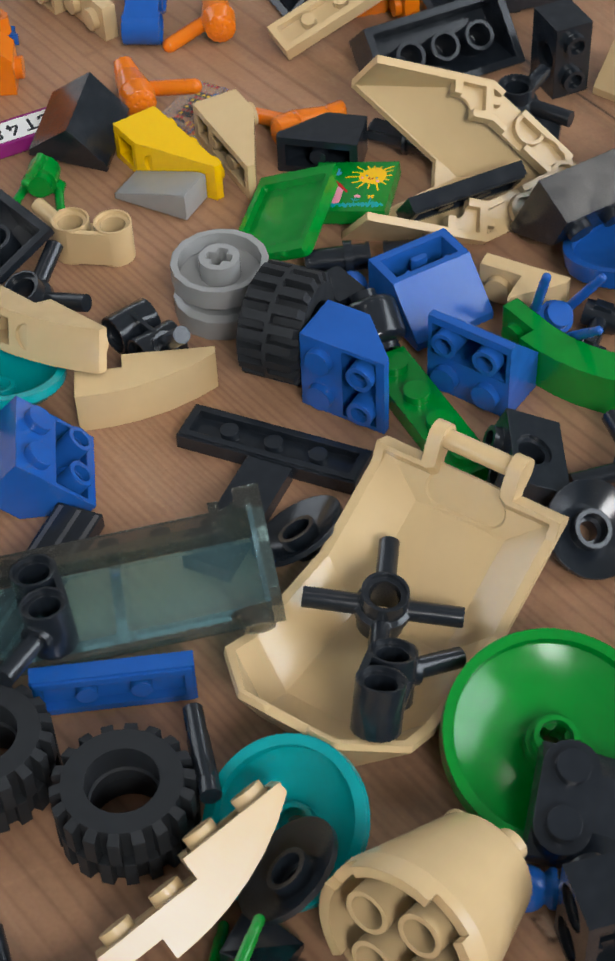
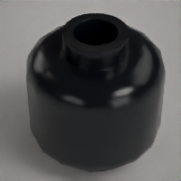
(384, 315)

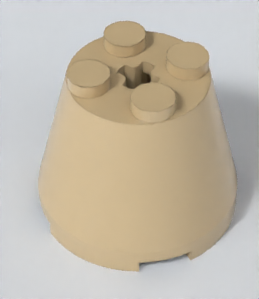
(430, 894)

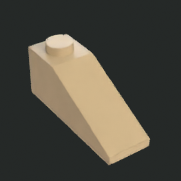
(228, 131)

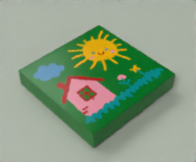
(362, 189)

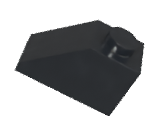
(322, 139)

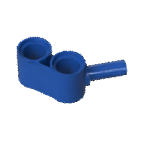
(143, 22)

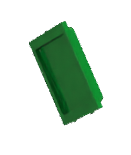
(291, 210)

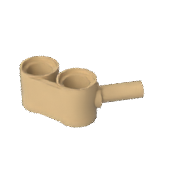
(103, 242)

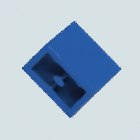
(429, 276)
(478, 364)
(345, 366)
(43, 462)

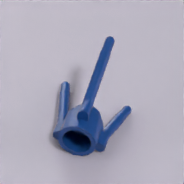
(560, 312)

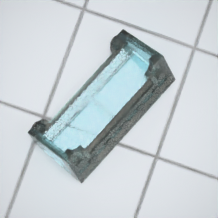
(161, 583)

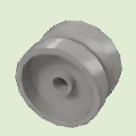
(212, 279)

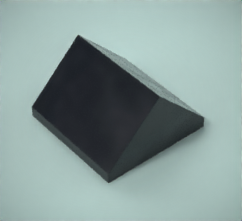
(80, 124)

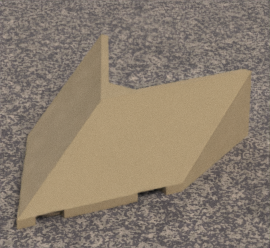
(465, 131)

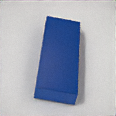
(115, 682)

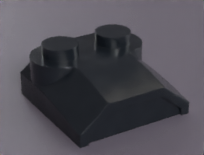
(570, 804)

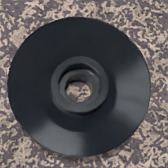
(588, 504)
(303, 529)
(290, 870)

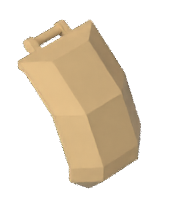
(457, 548)

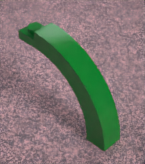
(565, 364)

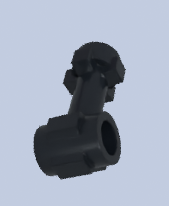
(598, 314)

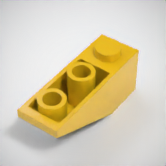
(157, 144)

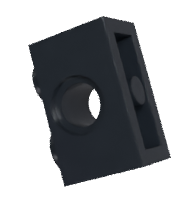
(563, 44)
(537, 439)

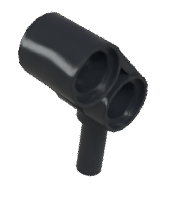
(140, 330)
(45, 613)
(387, 685)

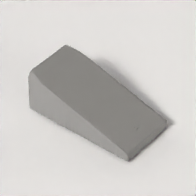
(165, 191)

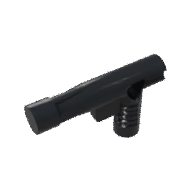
(202, 754)

